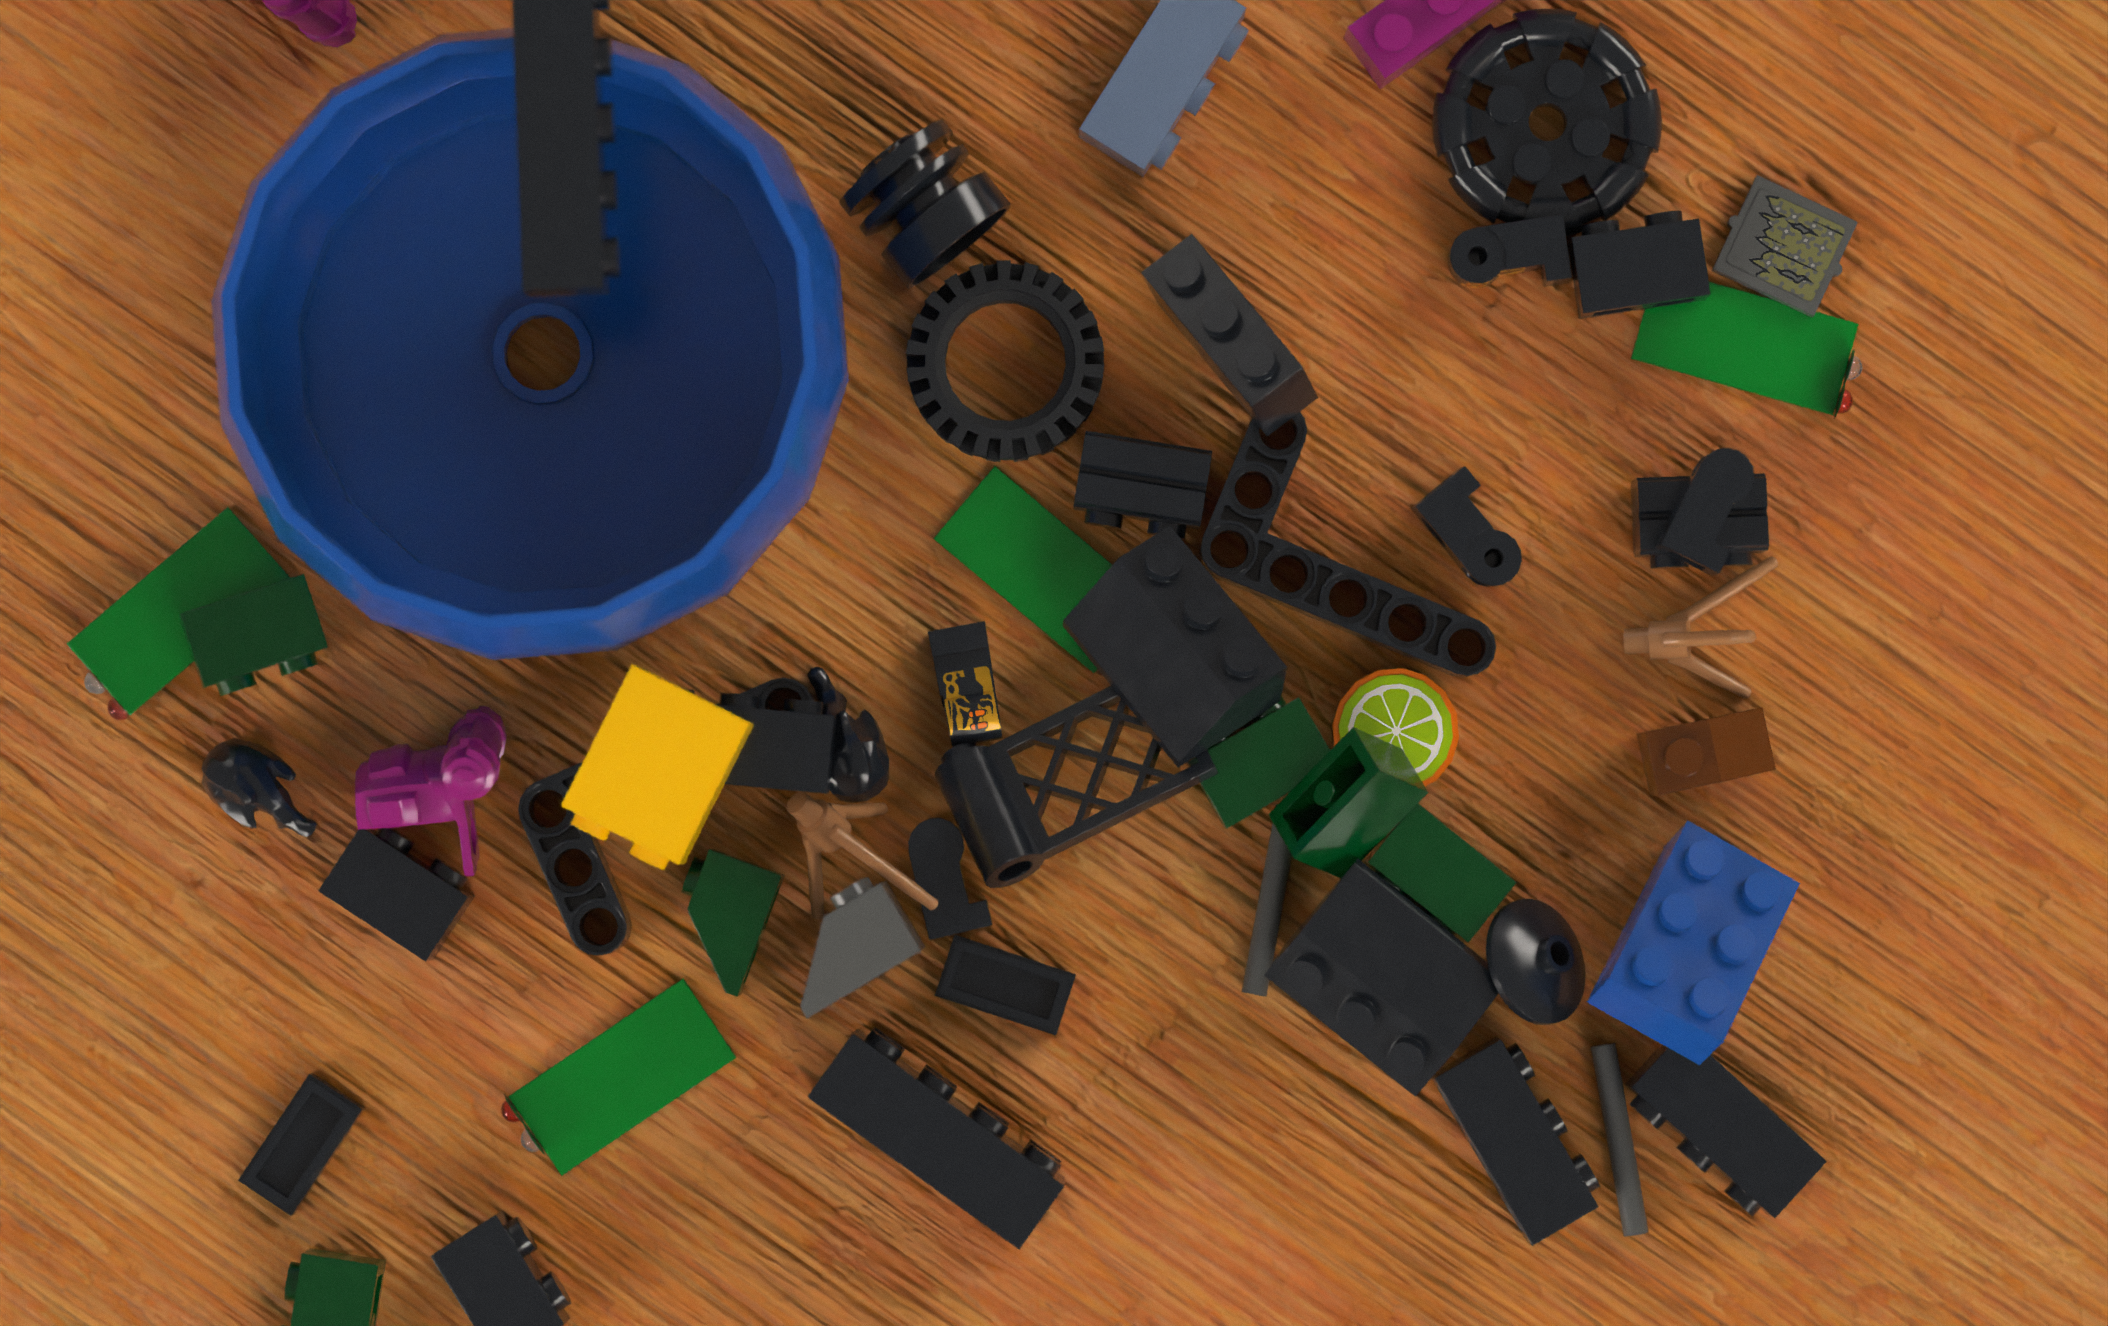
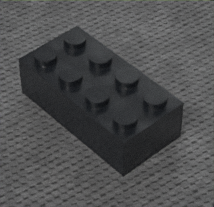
(938, 1137)

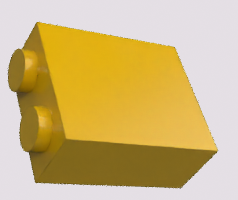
(656, 768)

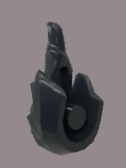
(859, 749)
(243, 780)

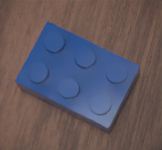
(1693, 943)

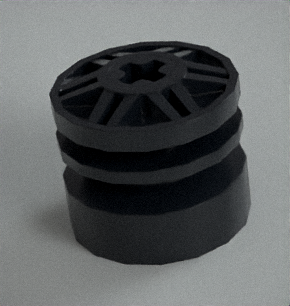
(924, 203)

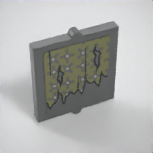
(1784, 246)

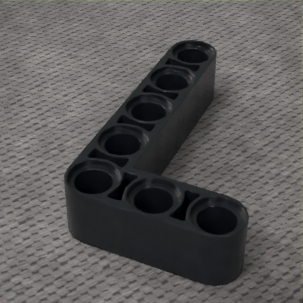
(1322, 572)
(600, 888)

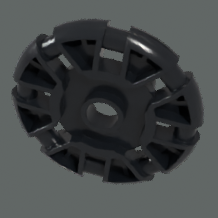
(1553, 84)

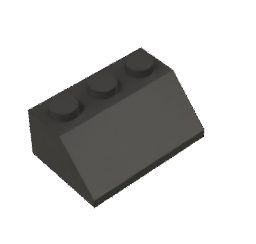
(858, 943)

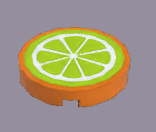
(1405, 712)

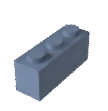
(1163, 79)

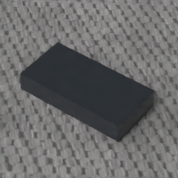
(1005, 984)
(301, 1144)

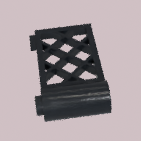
(998, 814)

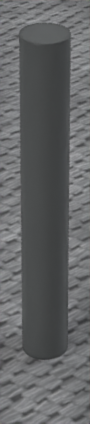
(1267, 915)
(1619, 1139)

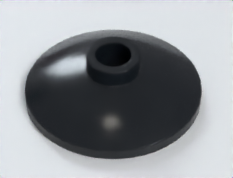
(1535, 962)

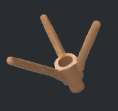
(1674, 640)
(827, 830)

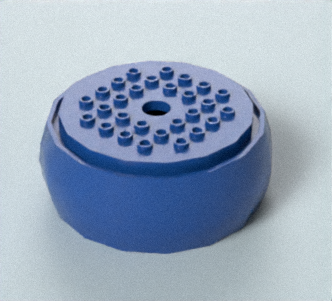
(377, 385)

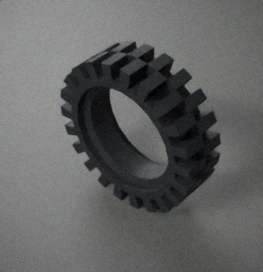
(1008, 285)

